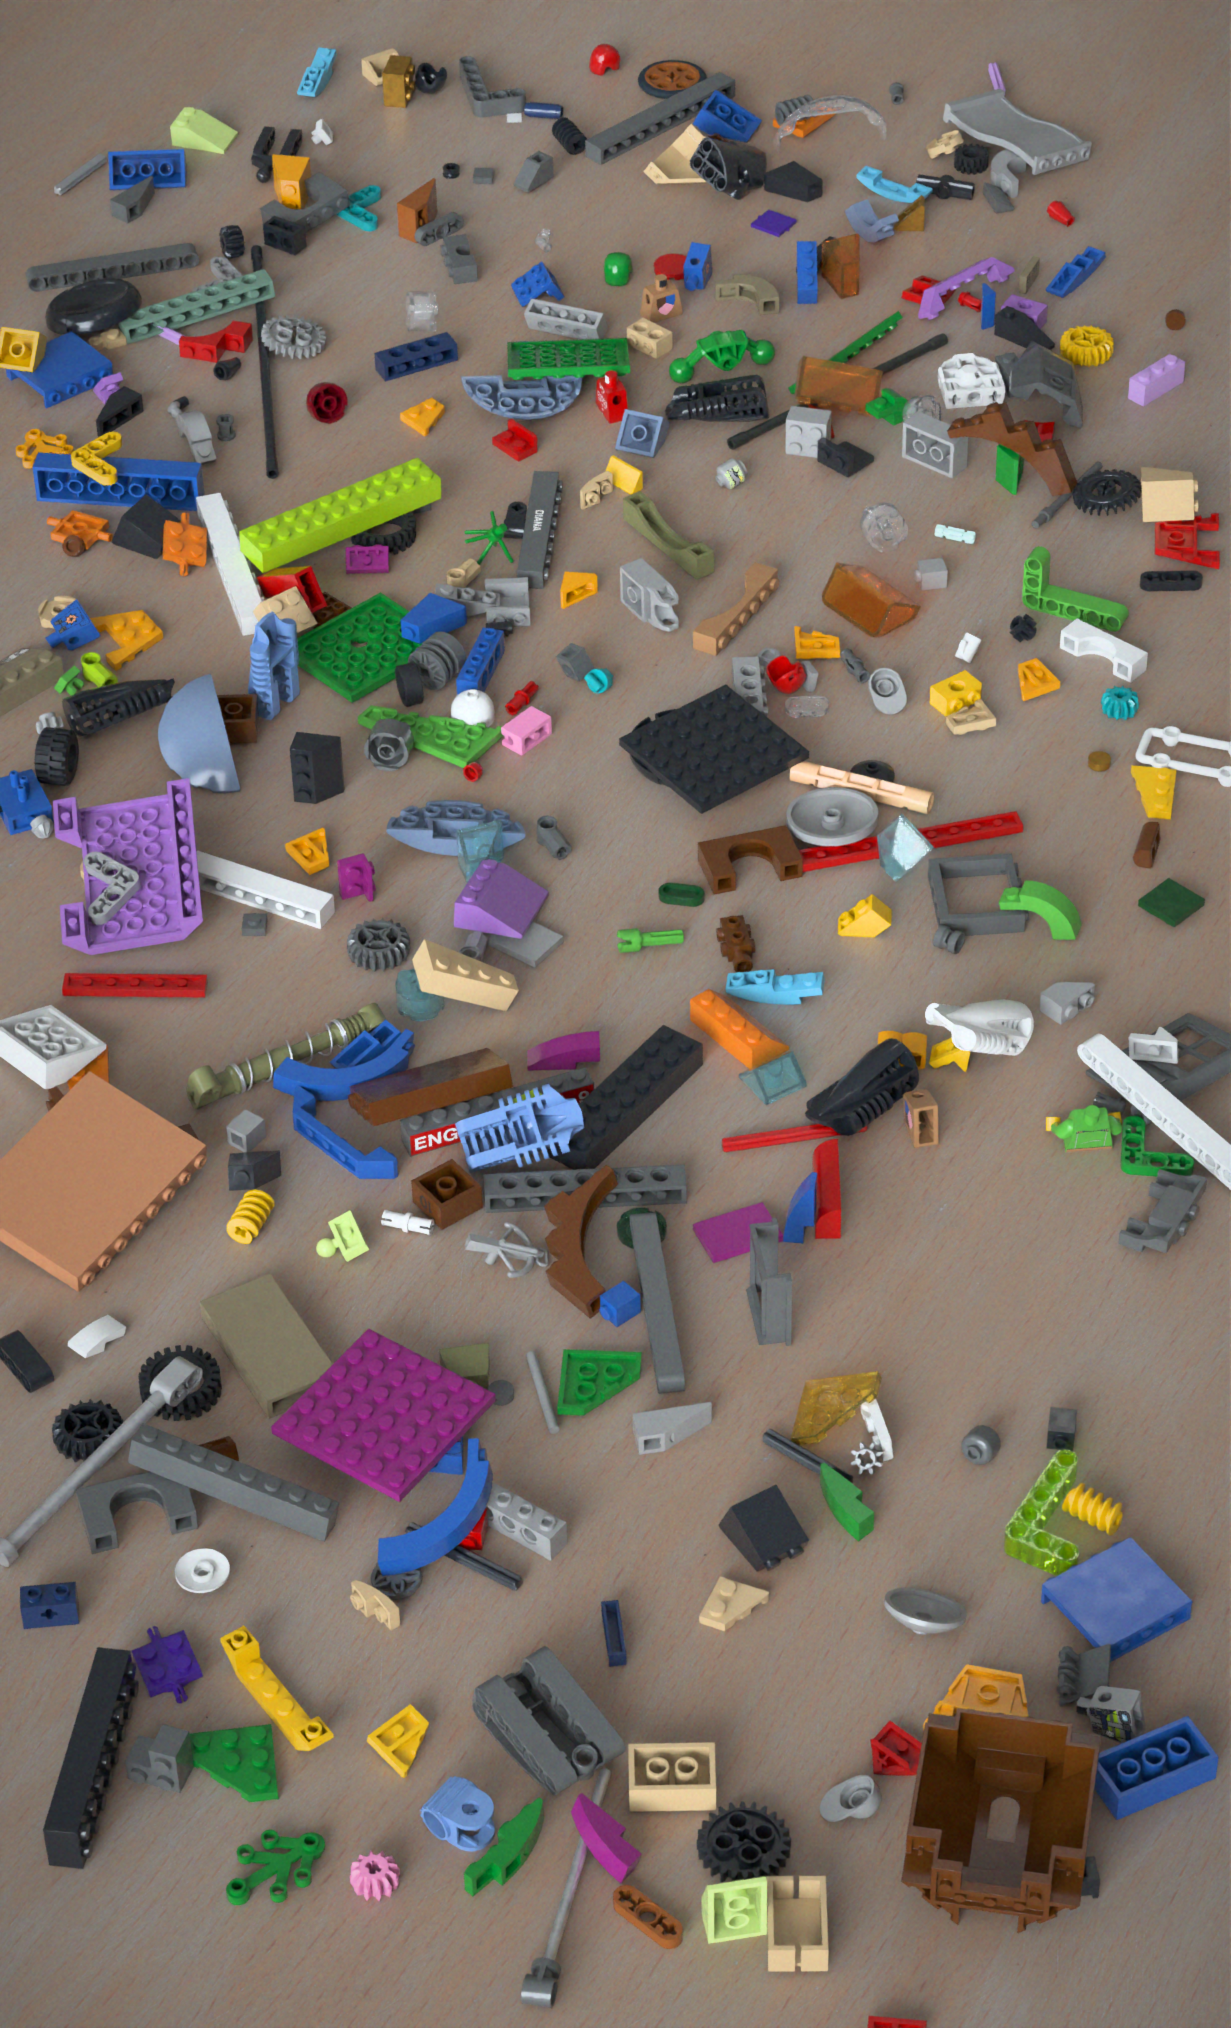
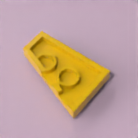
(1156, 789)

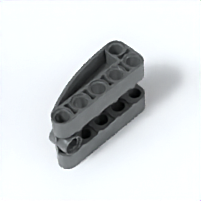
(547, 1722)

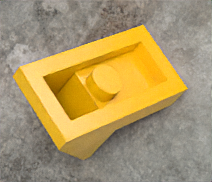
(946, 1052)

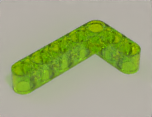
(1024, 1532)

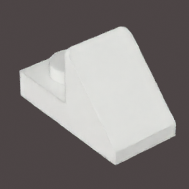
(1157, 1047)

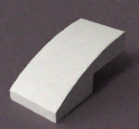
(94, 1336)

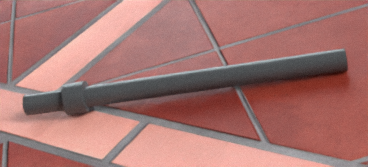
(1048, 512)

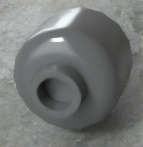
(981, 1442)

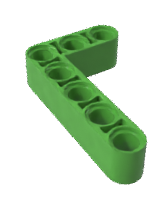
(1063, 602)

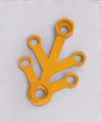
(37, 438)

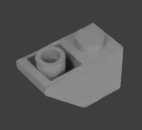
(1066, 1000)

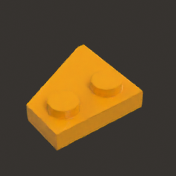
(423, 415)
(815, 645)
(1035, 679)
(310, 851)

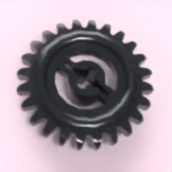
(1107, 493)

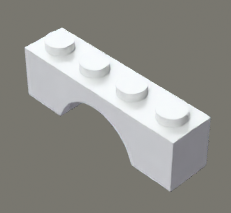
(1084, 639)

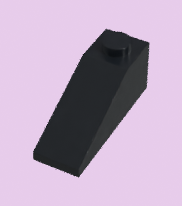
(1019, 329)
(118, 410)

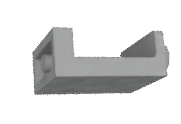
(513, 601)

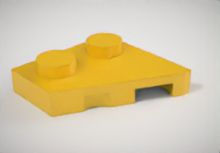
(400, 1739)

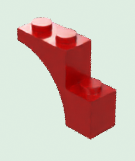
(211, 347)

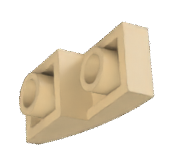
(595, 488)
(373, 1602)

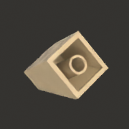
(1168, 495)

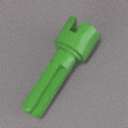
(636, 940)

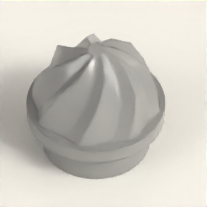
(42, 826)

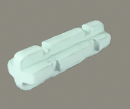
(955, 534)

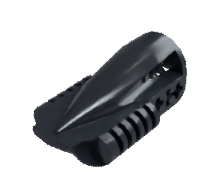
(713, 404)
(118, 700)
(866, 1089)

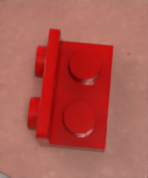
(516, 441)

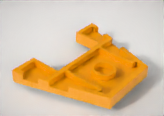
(131, 631)
(985, 1691)

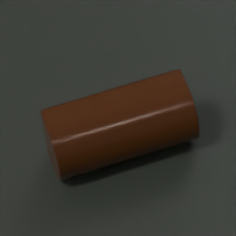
(1147, 845)

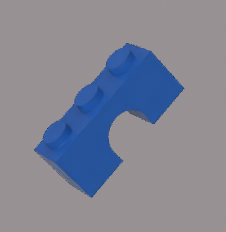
(806, 272)

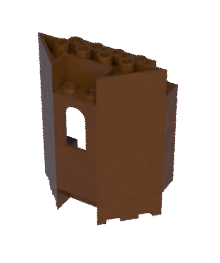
(959, 1775)

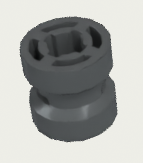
(949, 939)

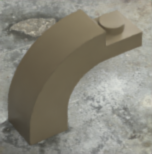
(751, 289)

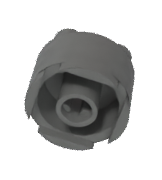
(389, 744)

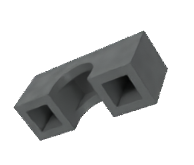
(457, 259)

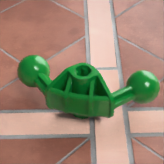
(724, 351)

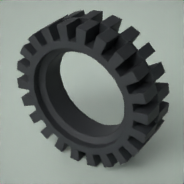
(394, 541)
(193, 1402)

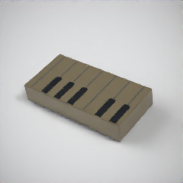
(1029, 275)

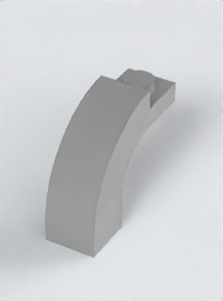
(1003, 168)
(196, 429)

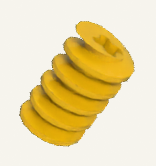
(250, 1216)
(1093, 1509)

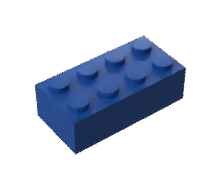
(1154, 1767)

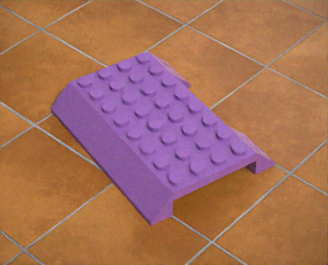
(155, 841)

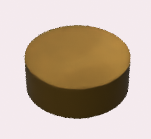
(1099, 761)

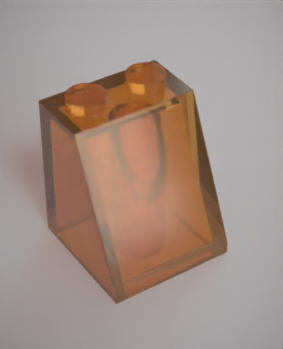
(842, 265)

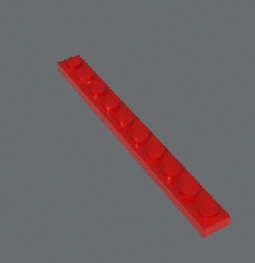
(938, 836)

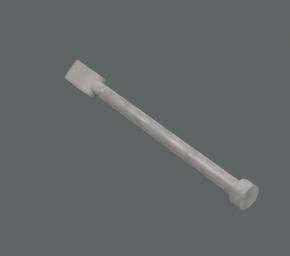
(167, 1387)

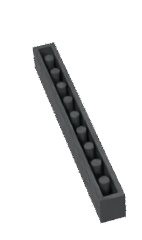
(656, 119)

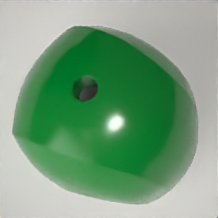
(617, 269)

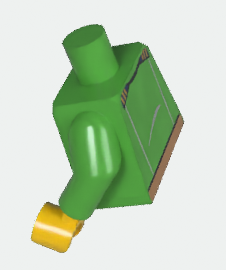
(1086, 1128)

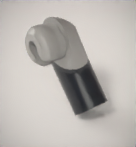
(176, 406)

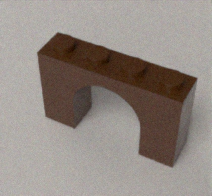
(770, 844)

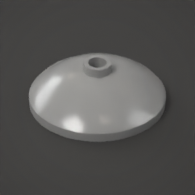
(924, 1610)

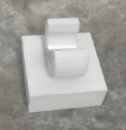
(322, 133)

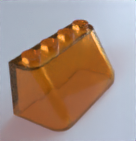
(836, 385)
(867, 600)

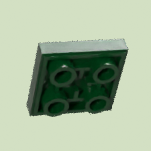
(1171, 902)

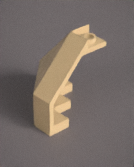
(674, 162)

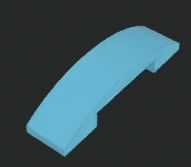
(873, 180)

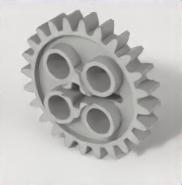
(308, 336)

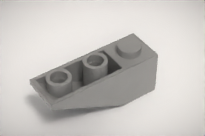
(474, 600)
(664, 1428)

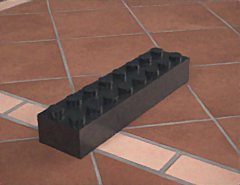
(631, 1096)
(90, 1758)

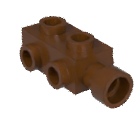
(736, 942)

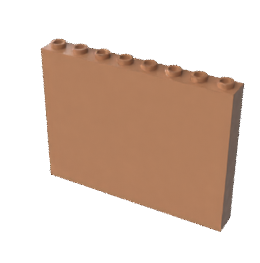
(90, 1179)

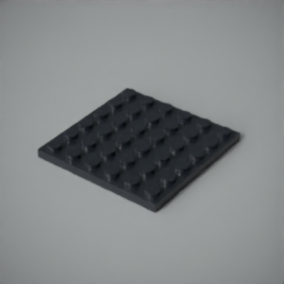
(713, 748)

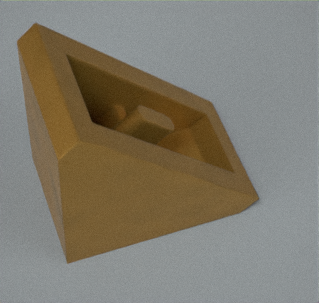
(912, 217)

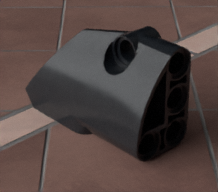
(729, 166)

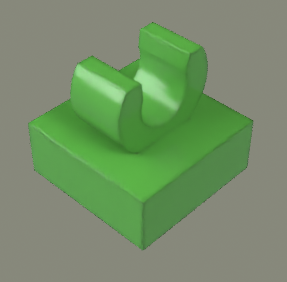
(69, 680)

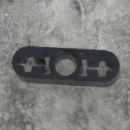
(1183, 580)

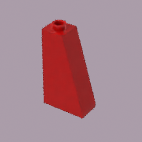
(302, 577)

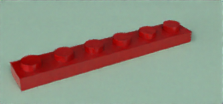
(135, 985)

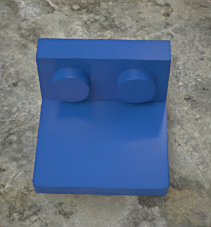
(535, 283)

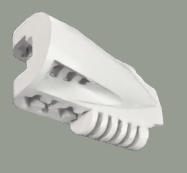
(985, 1026)

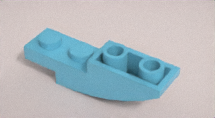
(318, 74)
(766, 987)

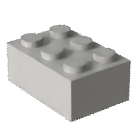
(930, 446)

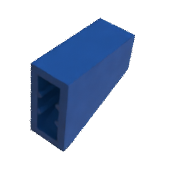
(432, 616)

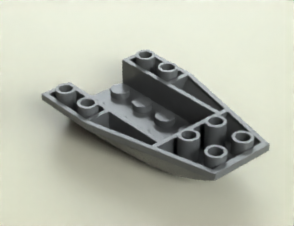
(1050, 376)

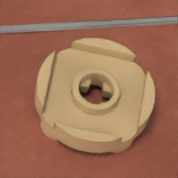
(945, 144)
(49, 610)

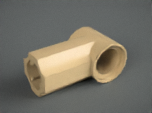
(463, 574)

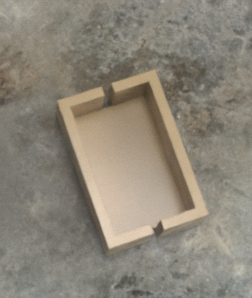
(797, 1925)

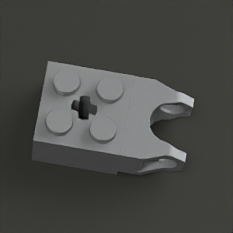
(648, 594)

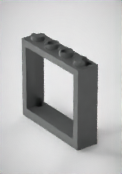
(971, 866)

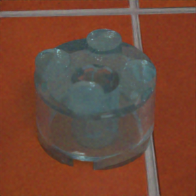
(414, 1002)

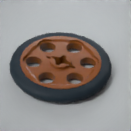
(664, 79)

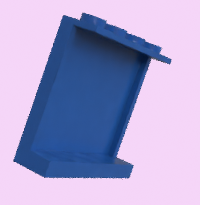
(66, 370)
(1119, 1598)

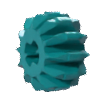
(1120, 703)

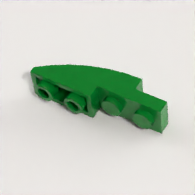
(514, 1846)

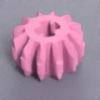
(374, 1875)

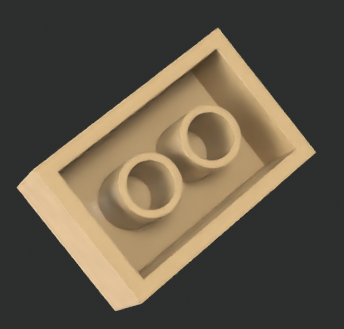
(672, 1777)

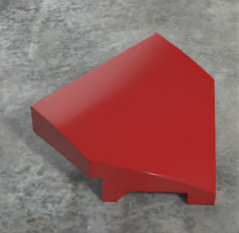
(895, 1752)

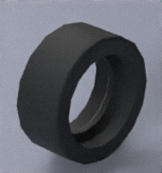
(409, 684)

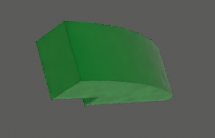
(846, 1503)

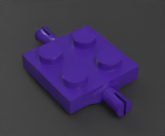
(167, 1664)

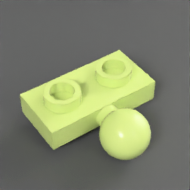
(347, 1238)

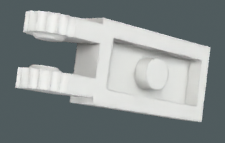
(875, 1423)

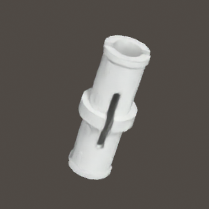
(407, 1222)

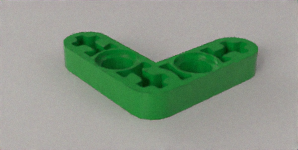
(1143, 1159)

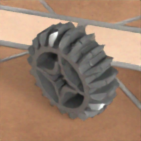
(378, 944)

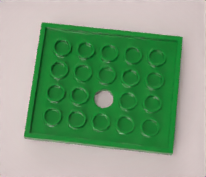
(567, 358)
(357, 670)

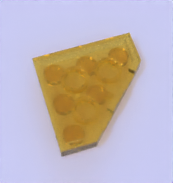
(831, 1403)

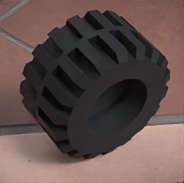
(56, 756)

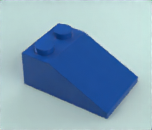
(726, 118)

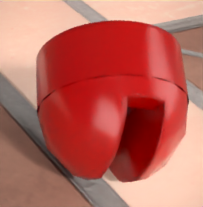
(474, 773)

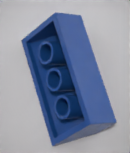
(132, 167)

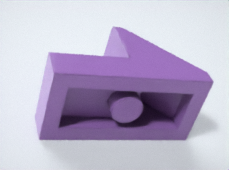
(107, 386)

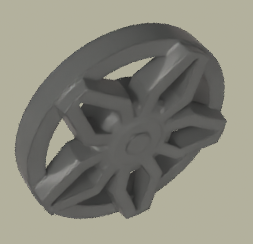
(397, 1582)

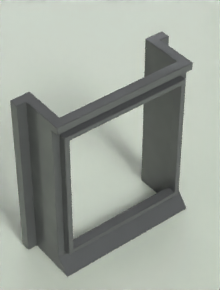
(774, 1316)

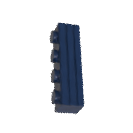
(613, 1633)

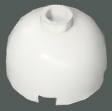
(473, 708)

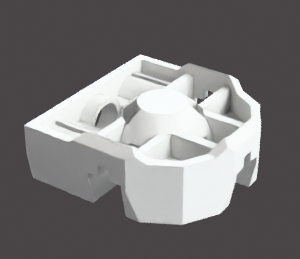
(972, 383)

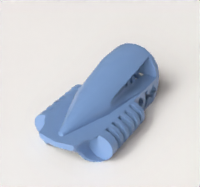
(274, 664)
(520, 1129)

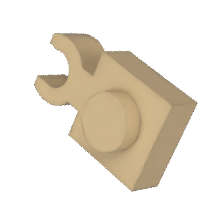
(111, 339)

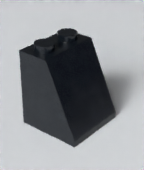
(143, 528)
(764, 1529)

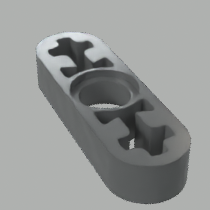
(428, 233)

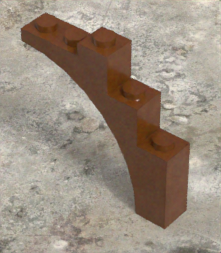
(1023, 438)
(567, 1242)

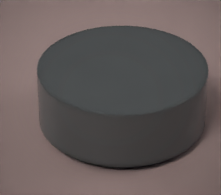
(503, 1391)

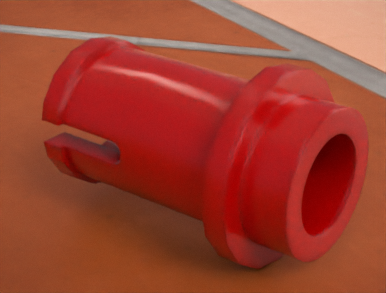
(970, 301)

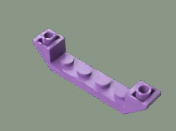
(931, 299)

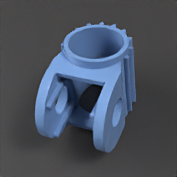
(460, 1807)

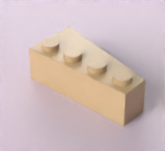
(462, 977)

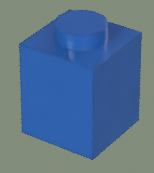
(620, 1304)

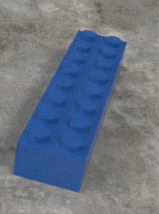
(167, 482)

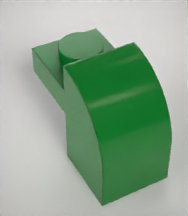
(887, 406)

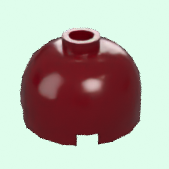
(326, 402)

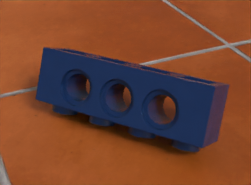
(416, 356)

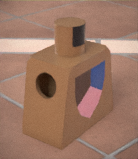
(660, 300)
(918, 1109)

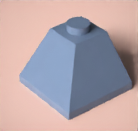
(641, 433)

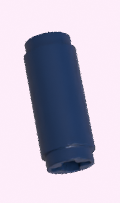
(543, 110)

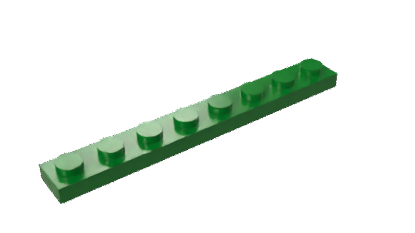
(863, 341)

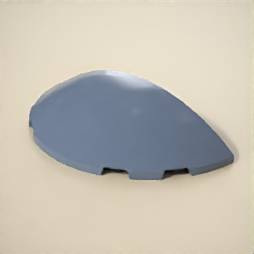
(523, 398)
(196, 739)
(437, 824)

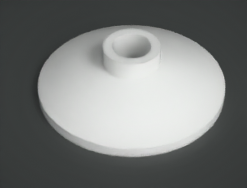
(202, 1570)

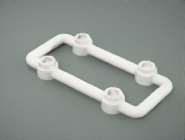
(1171, 736)

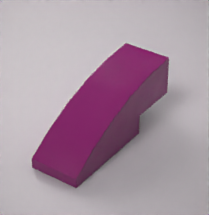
(564, 1052)
(604, 1838)

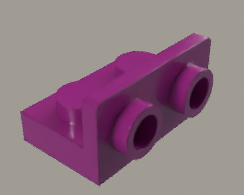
(367, 559)
(356, 877)

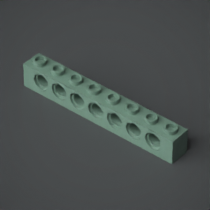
(198, 306)

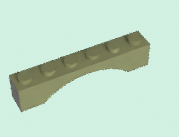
(644, 517)

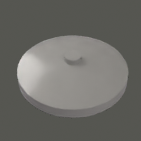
(832, 816)

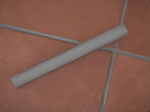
(542, 1392)

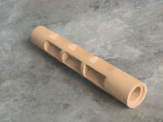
(876, 789)

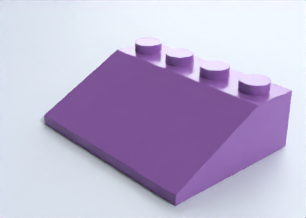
(498, 901)

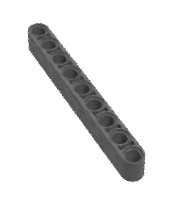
(103, 263)
(657, 1303)

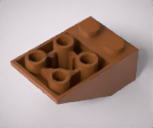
(417, 210)

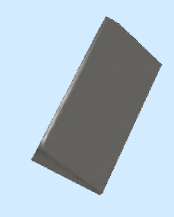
(997, 198)

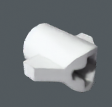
(968, 647)

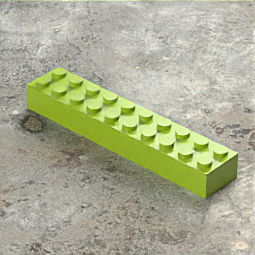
(340, 515)

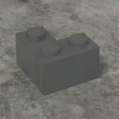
(162, 1760)

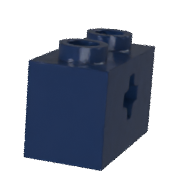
(49, 1605)

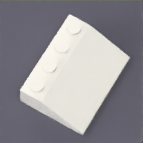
(47, 1045)

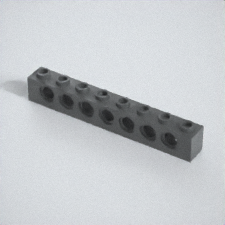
(635, 1187)

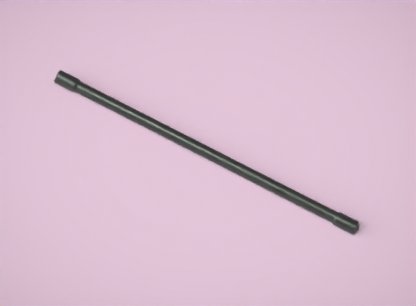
(931, 345)

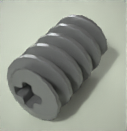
(785, 108)

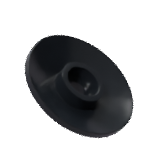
(874, 769)

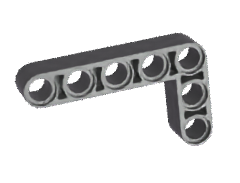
(484, 102)

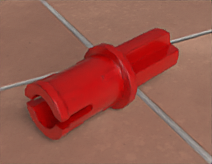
(521, 698)

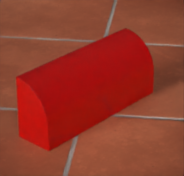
(828, 1212)

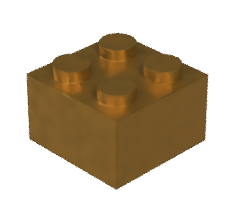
(398, 81)

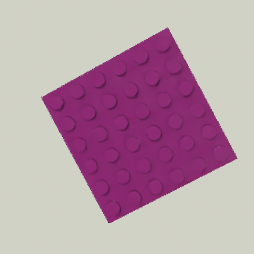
(383, 1414)

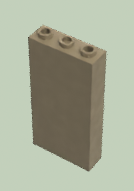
(265, 1342)

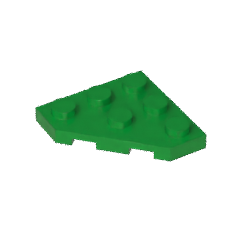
(594, 1377)
(239, 1760)

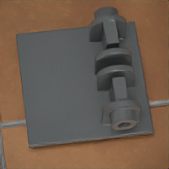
(1082, 1673)

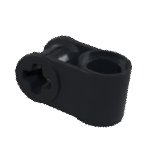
(515, 520)

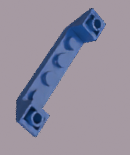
(375, 1165)

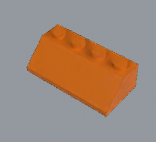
(734, 1029)

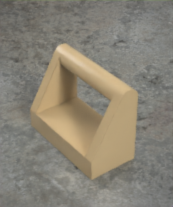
(375, 64)

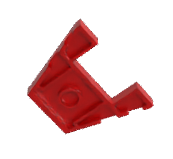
(1179, 540)

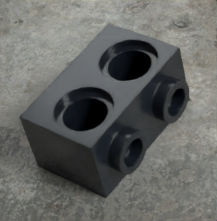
(284, 235)

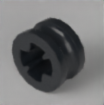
(451, 170)

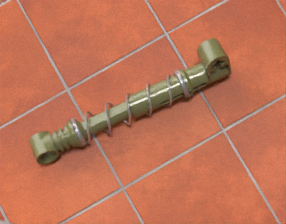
(207, 1087)

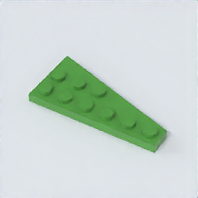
(440, 736)

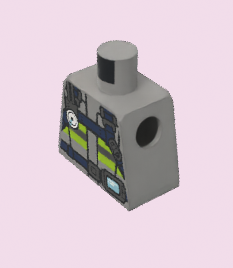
(1114, 1713)

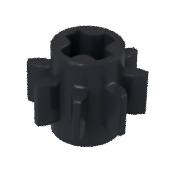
(1023, 628)

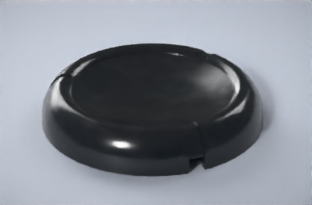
(92, 306)

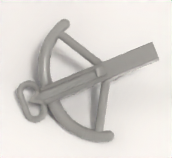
(507, 1249)

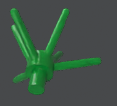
(494, 535)

